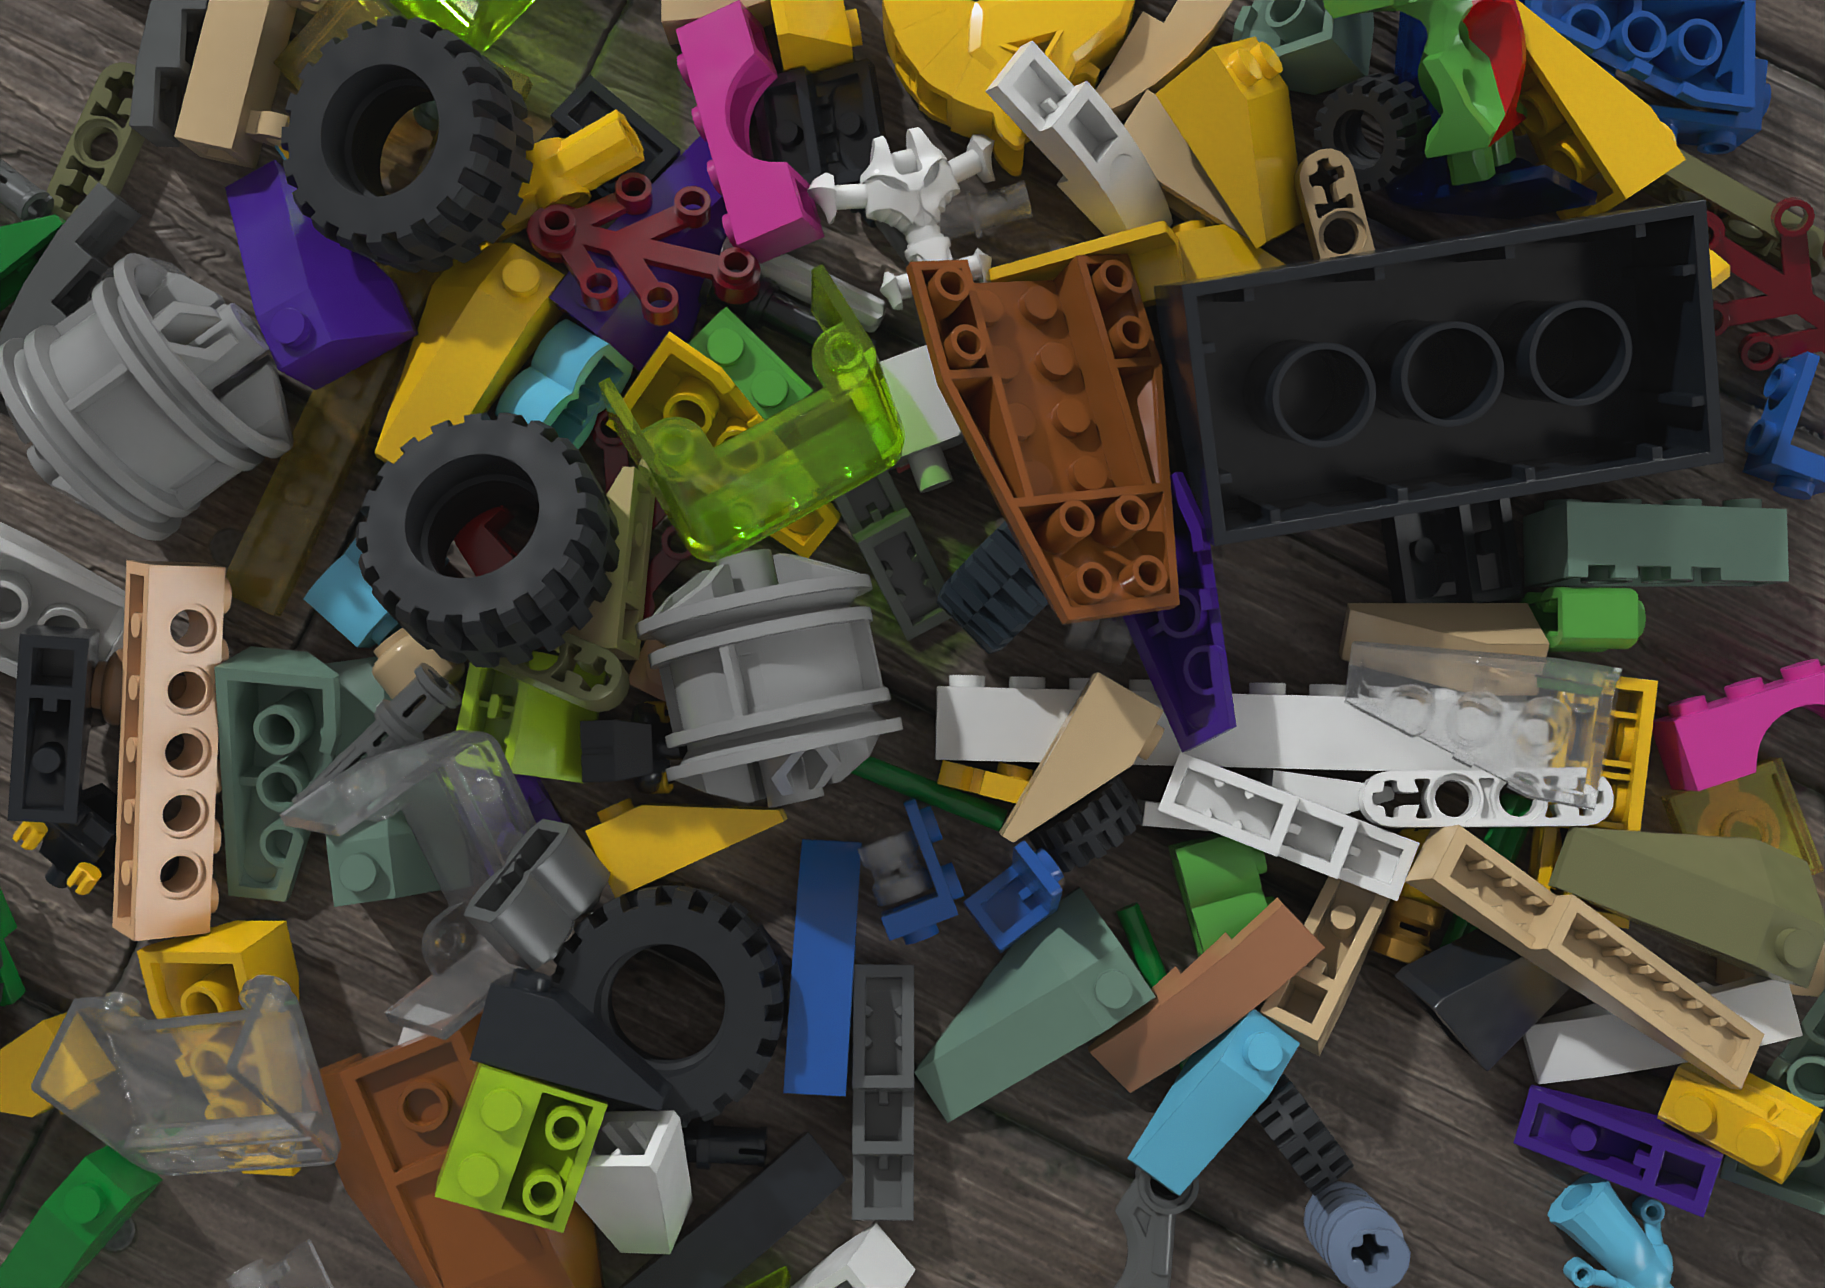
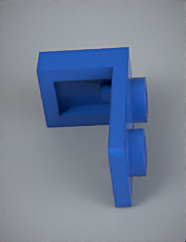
(1723, 129)
(1771, 455)
(1017, 897)
(918, 917)

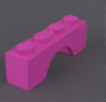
(729, 70)
(1721, 738)

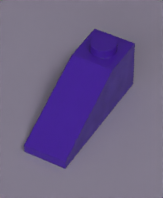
(1620, 1147)

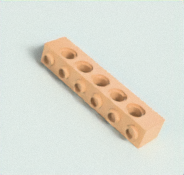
(148, 721)

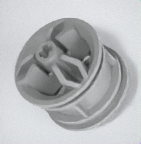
(145, 398)
(769, 677)

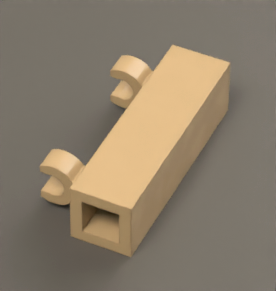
(235, 79)

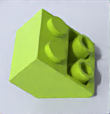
(530, 724)
(520, 1147)

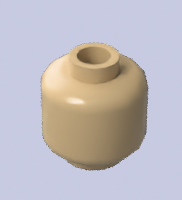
(399, 658)

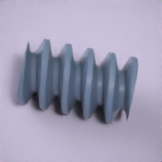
(1356, 1237)

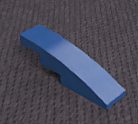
(823, 968)

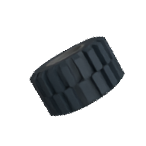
(993, 592)

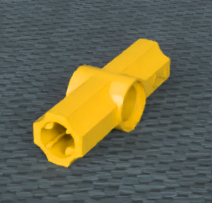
(574, 166)

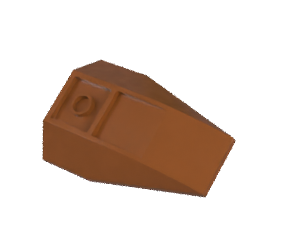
(1064, 424)
(394, 1133)

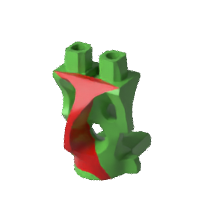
(1468, 74)

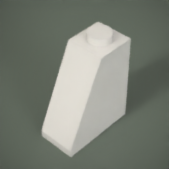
(638, 1181)

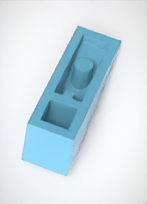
(1212, 1100)

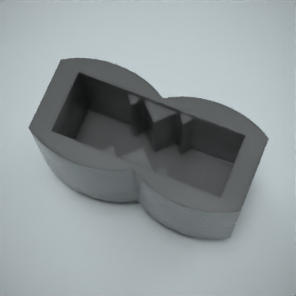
(538, 894)

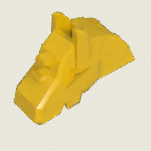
(958, 47)

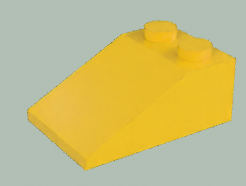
(1242, 133)

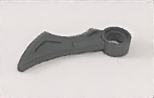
(1150, 1231)

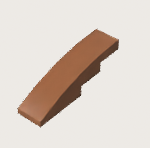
(1206, 997)

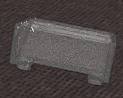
(195, 1087)

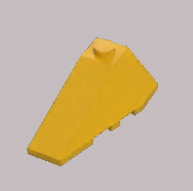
(209, 970)

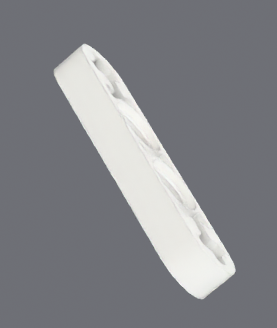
(1483, 806)

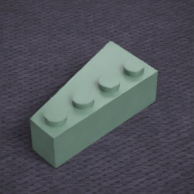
(1655, 544)

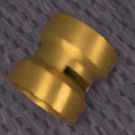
(1403, 943)

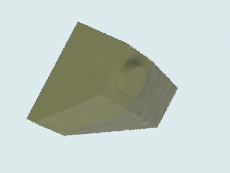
(1703, 891)

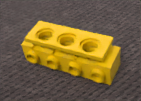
(1623, 769)

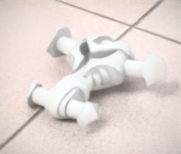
(910, 194)

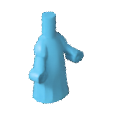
(1609, 1233)

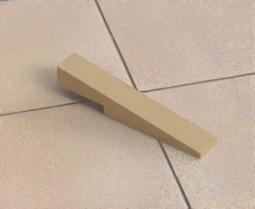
(1584, 953)

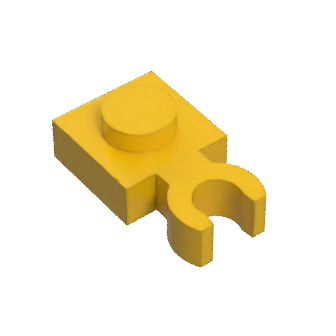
(1004, 785)

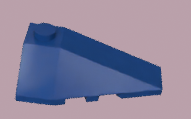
(1679, 46)

